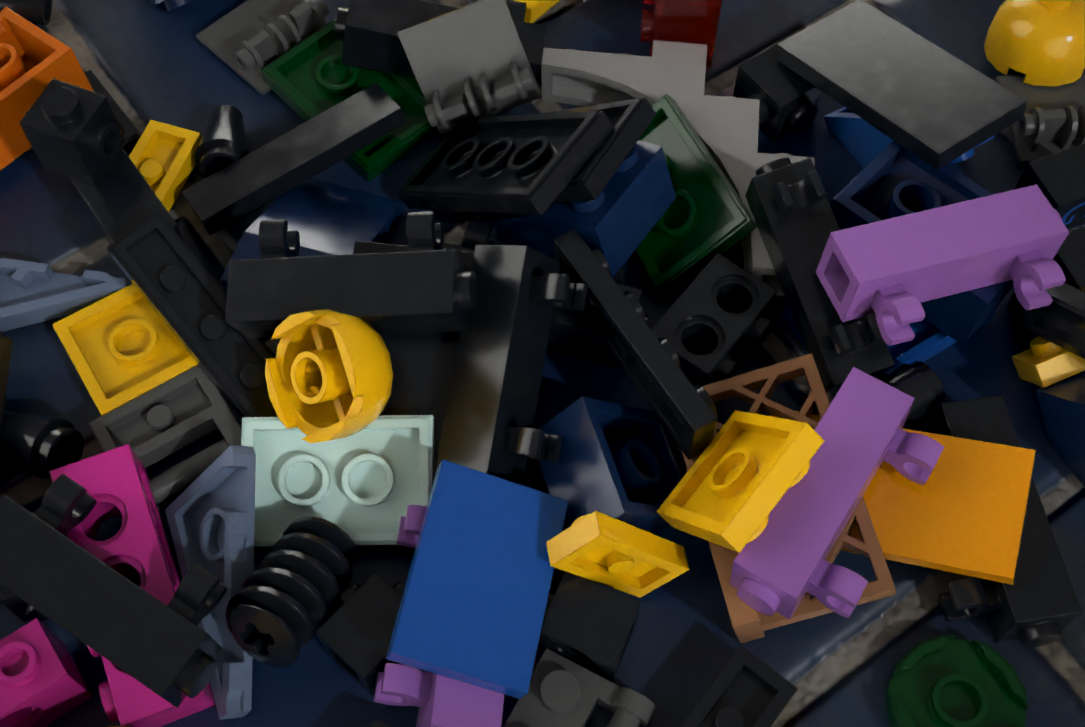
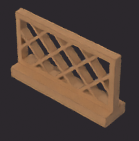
(745, 620)

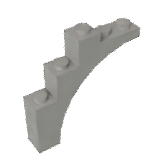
(678, 69)

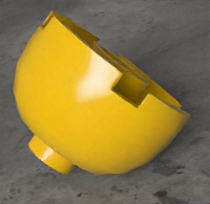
(1039, 40)
(328, 374)

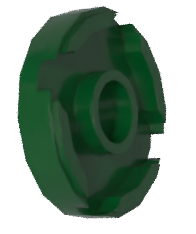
(955, 685)

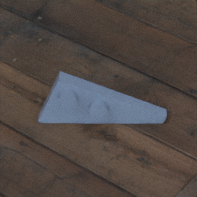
(37, 294)
(216, 528)

